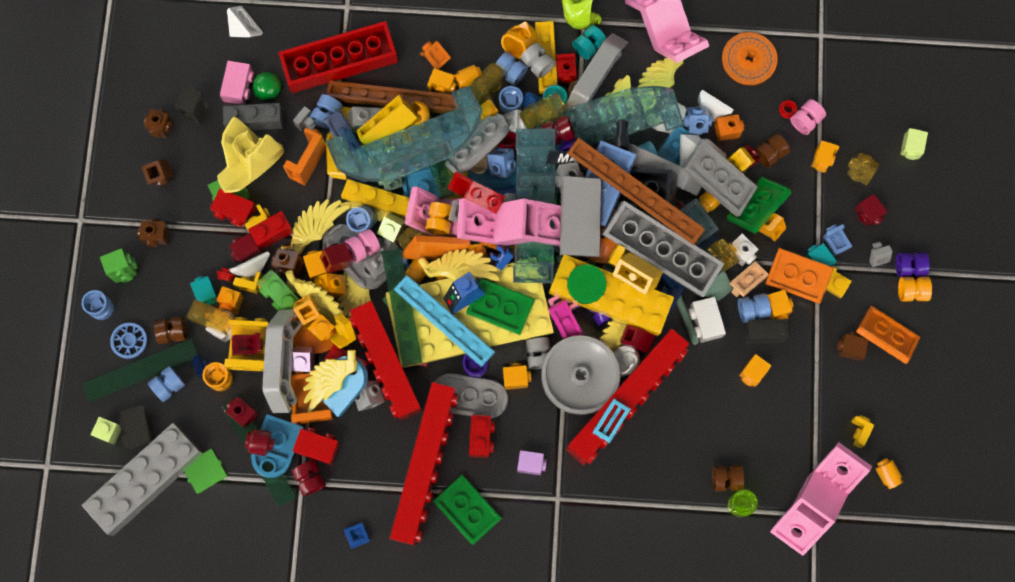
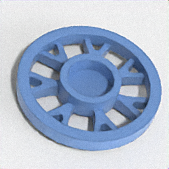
(128, 340)

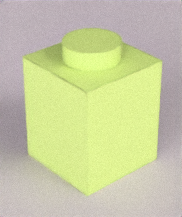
(913, 144)
(391, 227)
(106, 430)

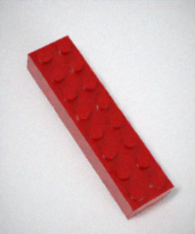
(630, 393)
(423, 464)

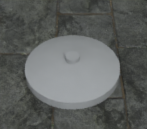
(580, 374)

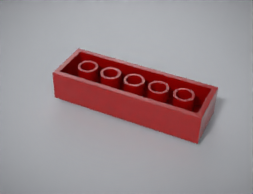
(338, 57)
(385, 360)

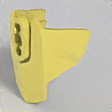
(245, 156)

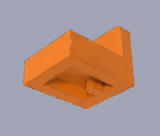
(435, 54)

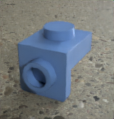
(836, 239)

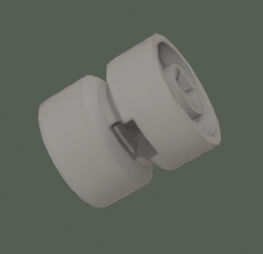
(538, 61)
(537, 346)

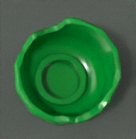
(267, 85)

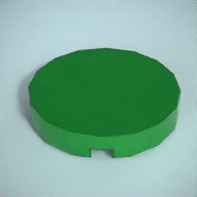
(586, 284)

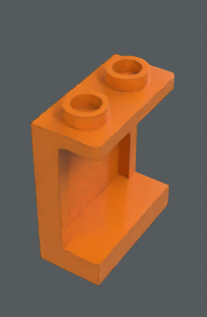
(309, 159)
(300, 410)

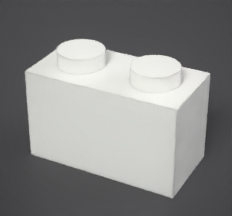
(707, 319)

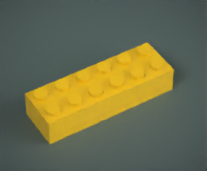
(619, 299)

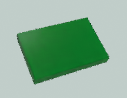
(761, 206)
(501, 307)
(467, 509)

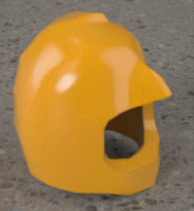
(519, 39)

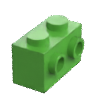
(119, 266)
(277, 290)

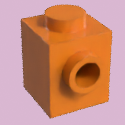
(728, 127)

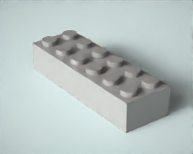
(662, 248)
(142, 479)

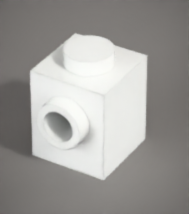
(745, 250)

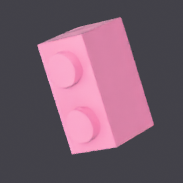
(236, 83)

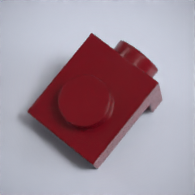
(246, 345)

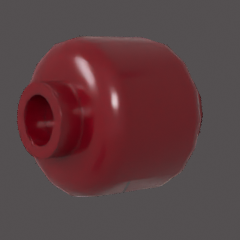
(259, 442)

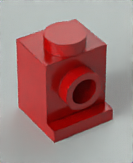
(566, 61)

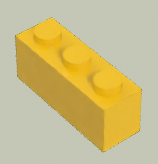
(388, 120)

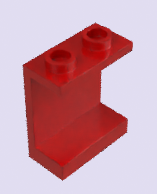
(476, 192)

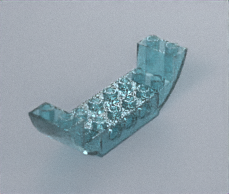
(640, 106)
(412, 147)
(534, 182)

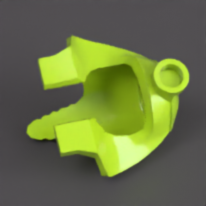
(579, 14)

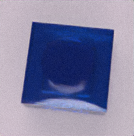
(199, 365)

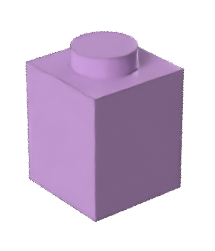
(303, 358)
(531, 463)

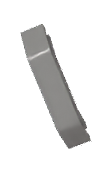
(597, 70)
(648, 160)
(278, 361)

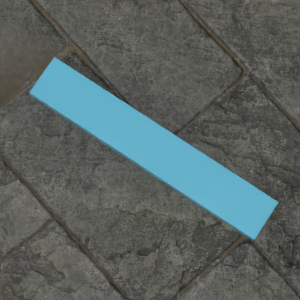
(444, 321)

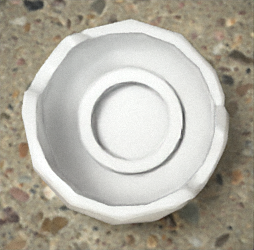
(628, 359)

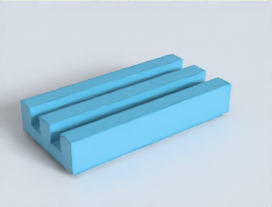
(603, 435)

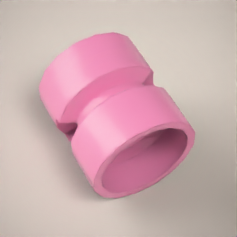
(807, 118)
(363, 244)

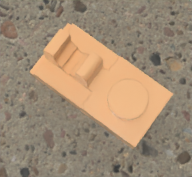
(748, 279)

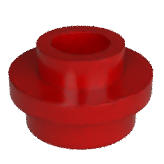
(788, 104)
(225, 274)

